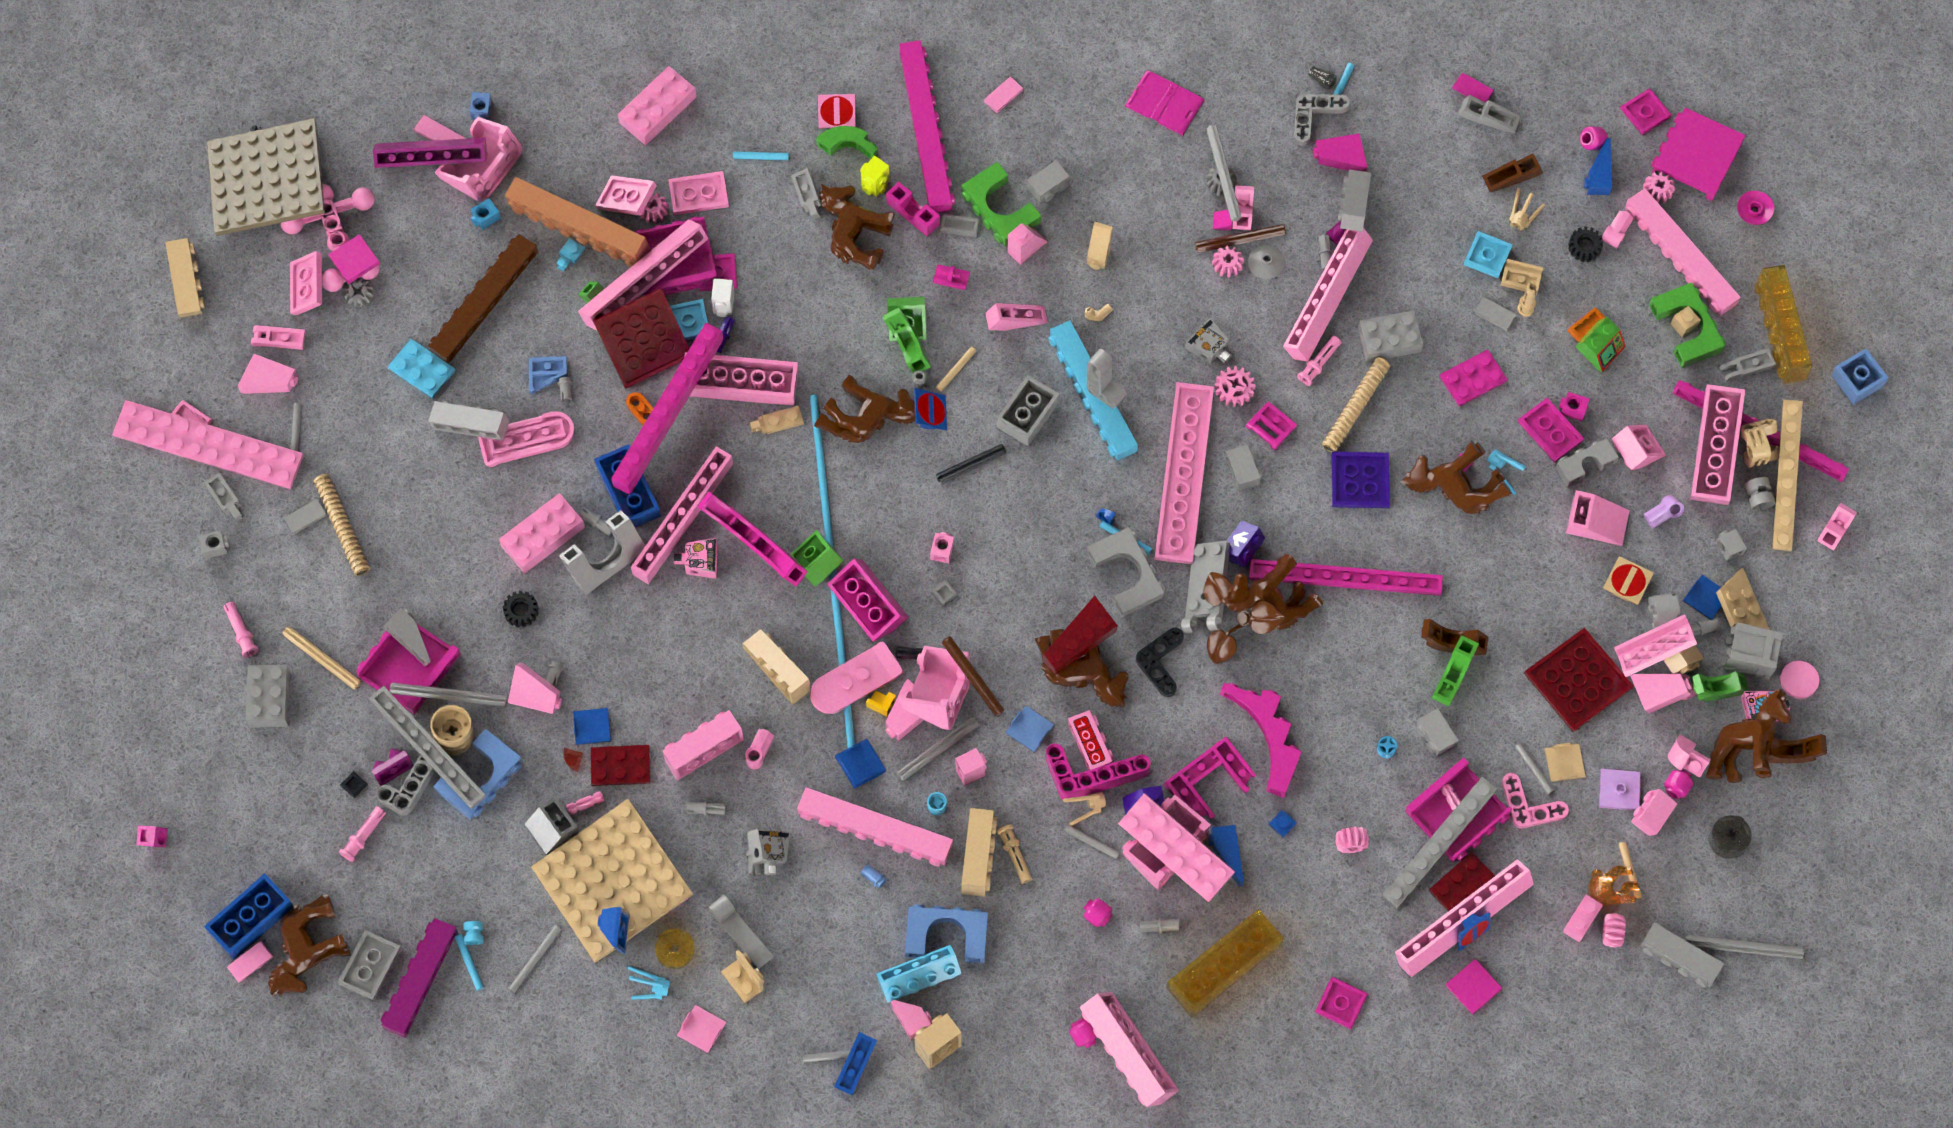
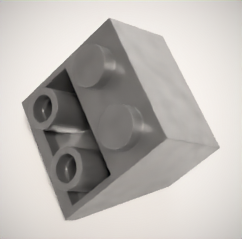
(551, 825)

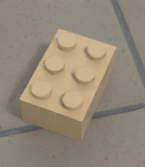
(937, 1040)

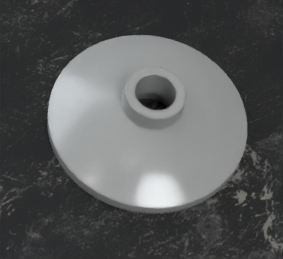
(1265, 269)

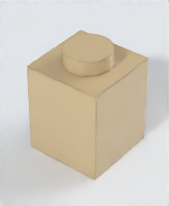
(1685, 321)

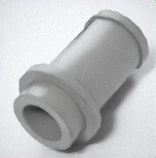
(919, 379)
(565, 389)
(554, 672)

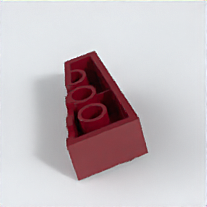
(1081, 635)

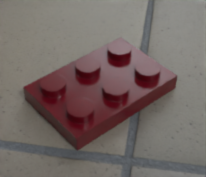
(620, 765)
(1461, 881)

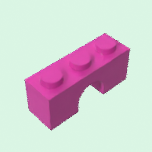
(902, 201)

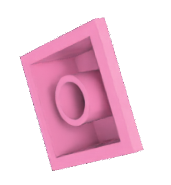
(1637, 446)

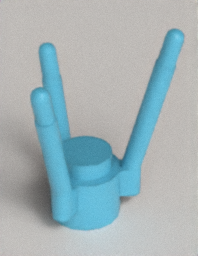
(1499, 459)
(660, 984)

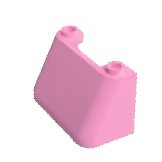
(482, 178)
(938, 688)
(1146, 862)

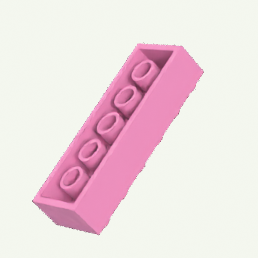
(748, 380)
(1717, 444)
(1176, 847)
(1128, 1049)

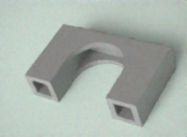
(1124, 545)
(626, 548)

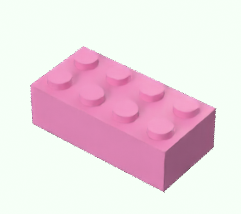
(657, 105)
(542, 533)
(703, 744)

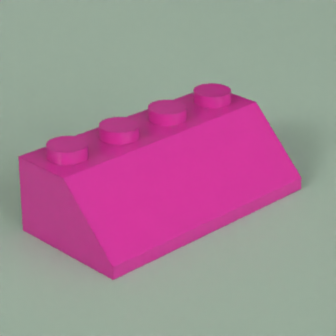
(867, 600)

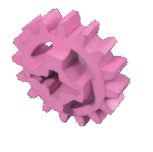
(1231, 378)

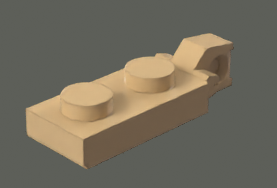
(778, 421)

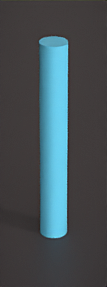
(1345, 76)
(760, 155)
(1111, 529)
(469, 962)

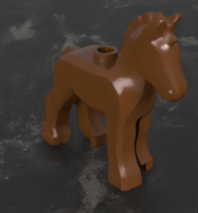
(850, 225)
(871, 415)
(1455, 482)
(1266, 589)
(1084, 671)
(1749, 735)
(301, 949)

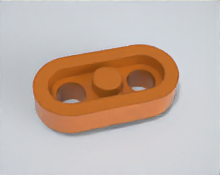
(639, 411)

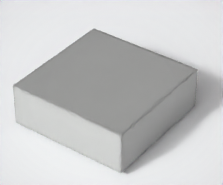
(944, 593)

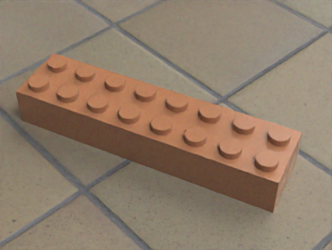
(576, 222)

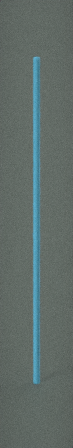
(828, 536)

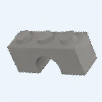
(1599, 453)

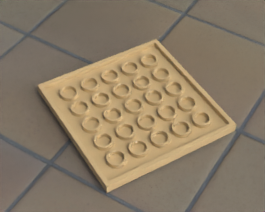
(611, 867)

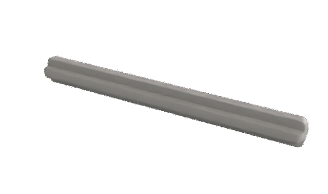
(1223, 173)
(447, 694)
(1746, 947)

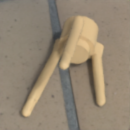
(1520, 218)
(1094, 801)

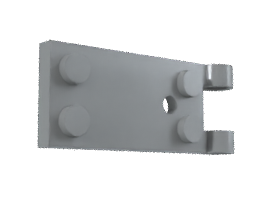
(1206, 559)

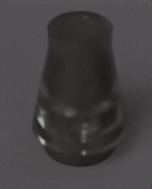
(1323, 77)

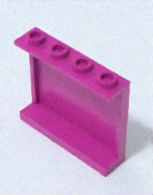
(1698, 152)
(686, 273)
(393, 663)
(1432, 809)

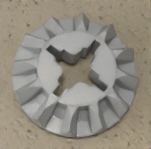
(358, 300)

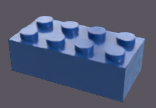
(640, 504)
(249, 916)

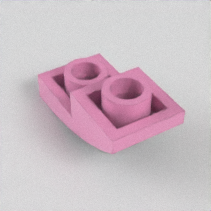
(250, 961)

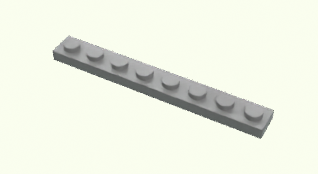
(427, 747)
(1439, 842)

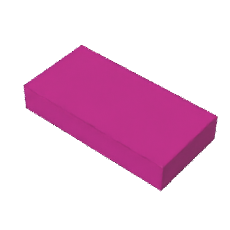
(1470, 86)

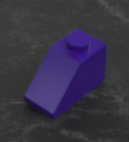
(1154, 793)

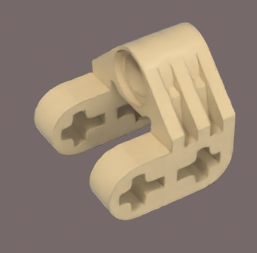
(1757, 443)

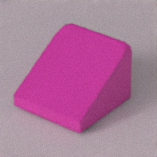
(1222, 220)

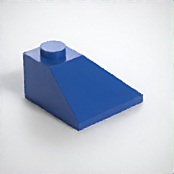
(614, 925)

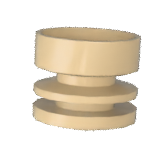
(451, 719)

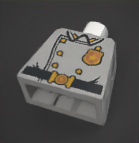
(1209, 343)
(769, 848)

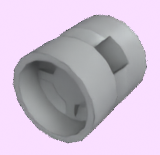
(1759, 493)

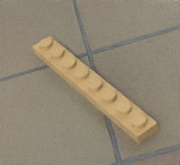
(1787, 475)

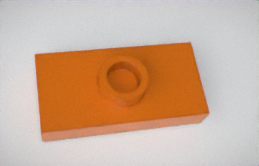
(1583, 325)

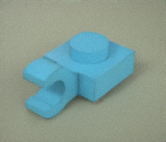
(570, 252)

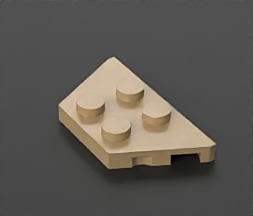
(1740, 602)

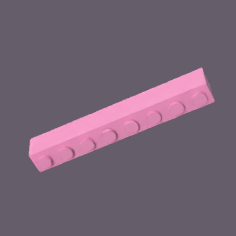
(1682, 252)
(645, 272)
(1327, 294)
(681, 515)
(874, 826)
(1445, 931)

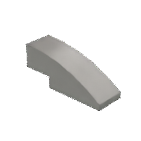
(1489, 114)

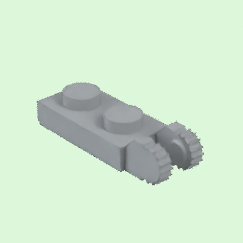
(1749, 364)

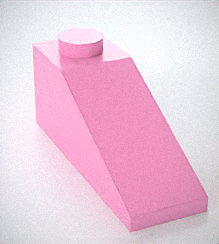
(1014, 316)

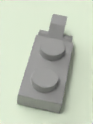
(807, 192)
(224, 496)

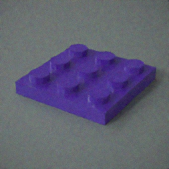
(1360, 480)

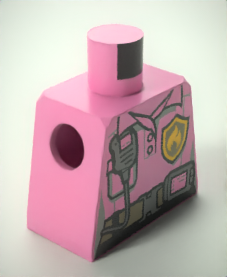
(699, 558)

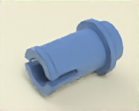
(875, 877)

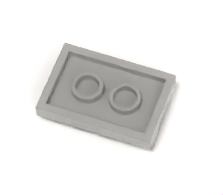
(369, 965)

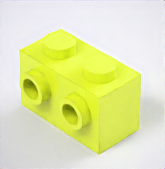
(874, 176)

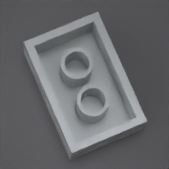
(1390, 336)
(1027, 410)
(267, 696)

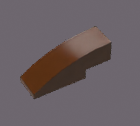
(1513, 173)

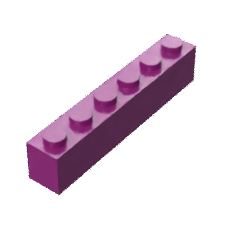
(430, 152)
(419, 977)

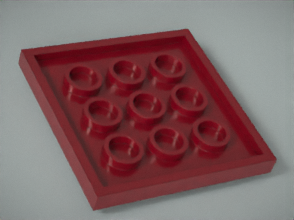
(642, 338)
(1578, 679)

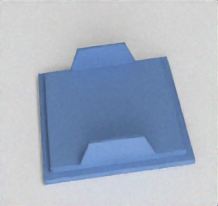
(1029, 728)

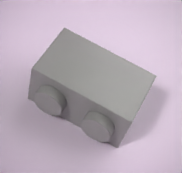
(1048, 182)
(1242, 467)
(1436, 732)

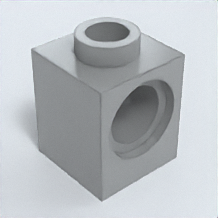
(208, 539)
(1731, 544)

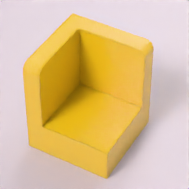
(881, 703)

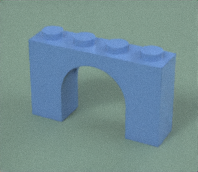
(504, 762)
(923, 919)

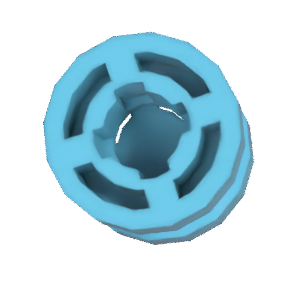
(937, 799)
(473, 933)

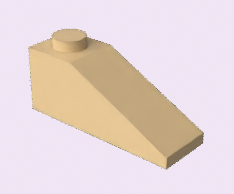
(1099, 246)

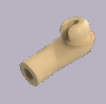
(1098, 315)

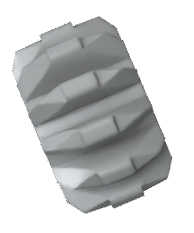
(1213, 180)

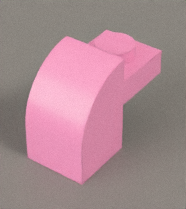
(1245, 202)
(1837, 526)
(1684, 756)

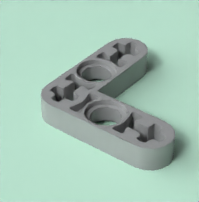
(1308, 110)

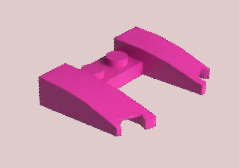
(1222, 754)

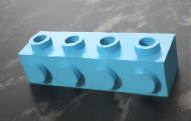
(918, 973)

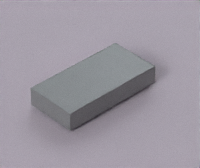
(959, 225)
(1494, 313)
(305, 516)

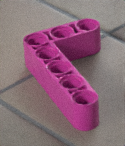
(1093, 775)

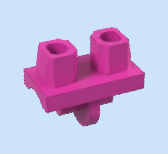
(951, 277)

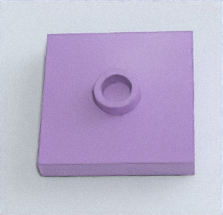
(1619, 789)

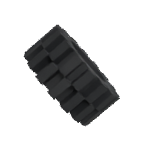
(1580, 253)
(512, 601)

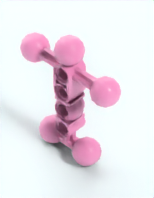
(362, 200)

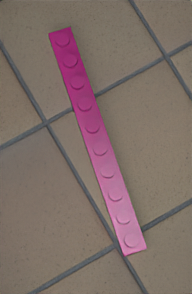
(1806, 454)
(1353, 578)

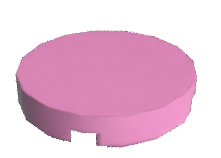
(1799, 679)

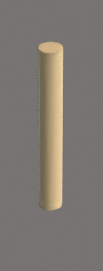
(956, 368)
(1628, 863)

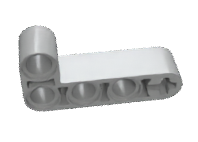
(1100, 380)
(404, 794)
(739, 931)

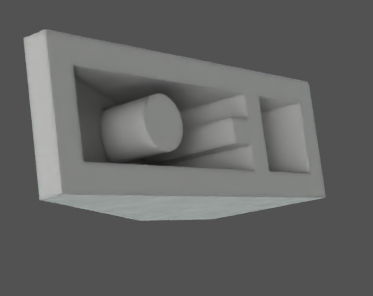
(406, 632)

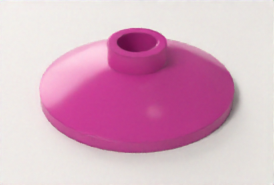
(1757, 200)

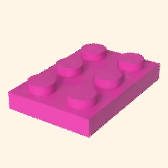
(1473, 377)
(1550, 430)

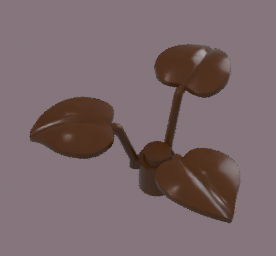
(1262, 618)

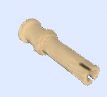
(1527, 301)
(1015, 843)

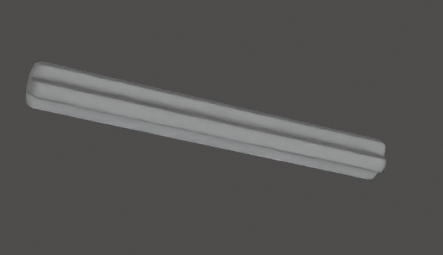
(937, 749)

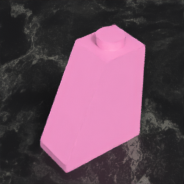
(1024, 242)
(267, 377)
(1660, 689)
(533, 691)
(900, 721)

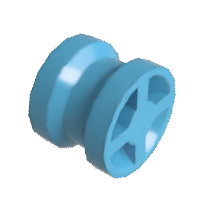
(1386, 742)

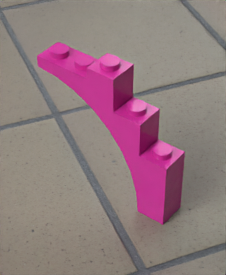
(754, 538)
(1275, 730)

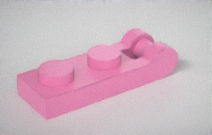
(278, 337)

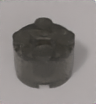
(1734, 827)

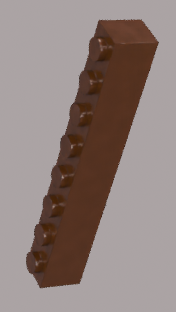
(483, 298)

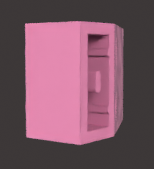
(1597, 519)

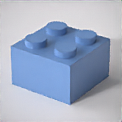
(1859, 376)

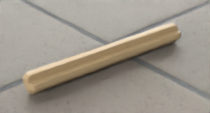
(321, 657)

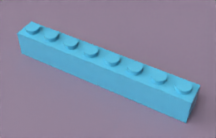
(1109, 420)

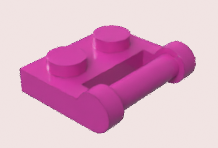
(1276, 421)

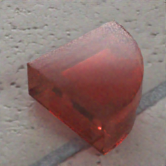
(572, 758)

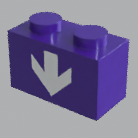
(1244, 543)

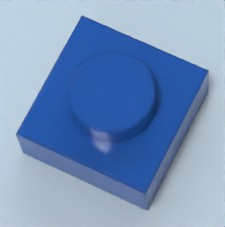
(1282, 823)

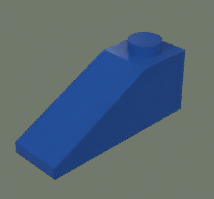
(1600, 175)
(1226, 848)

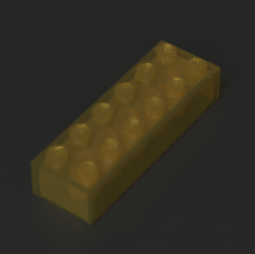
(1783, 324)
(1225, 963)

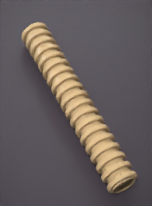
(1356, 404)
(341, 524)

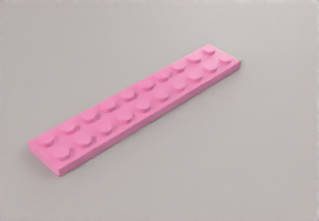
(208, 444)
(1184, 473)

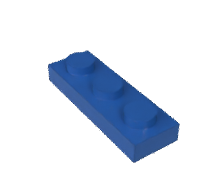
(855, 1063)

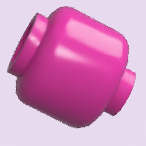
(1593, 138)
(1678, 784)
(1097, 912)
(1082, 1033)

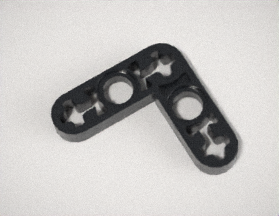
(1154, 656)

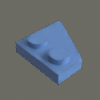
(545, 372)

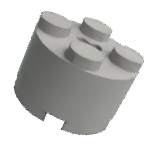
(1663, 609)

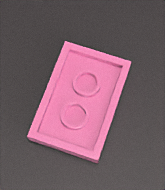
(698, 193)
(626, 195)
(306, 283)

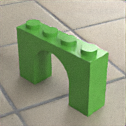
(978, 190)
(1708, 342)

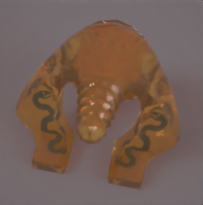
(1601, 886)

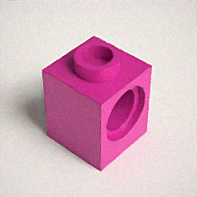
(1581, 403)
(151, 836)

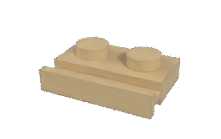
(1519, 274)

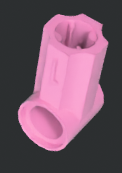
(1616, 232)
(759, 748)

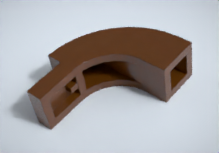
(1447, 639)
(1798, 750)

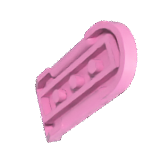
(529, 438)
(855, 679)

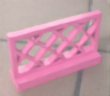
(1658, 639)

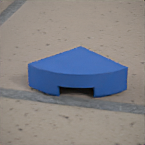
(1106, 515)

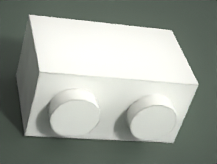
(722, 297)

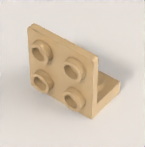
(743, 978)

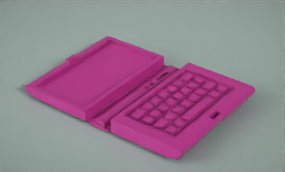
(1164, 102)

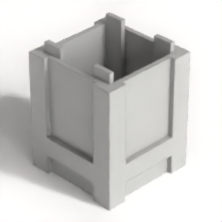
(1752, 651)

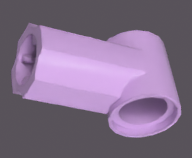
(1664, 511)

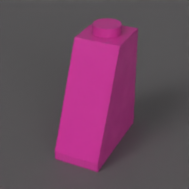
(1341, 153)

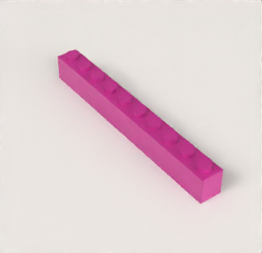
(925, 126)
(667, 408)

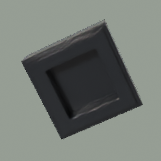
(353, 784)

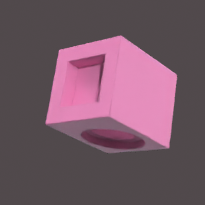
(942, 555)

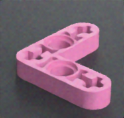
(1529, 812)

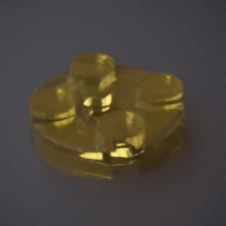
(684, 954)

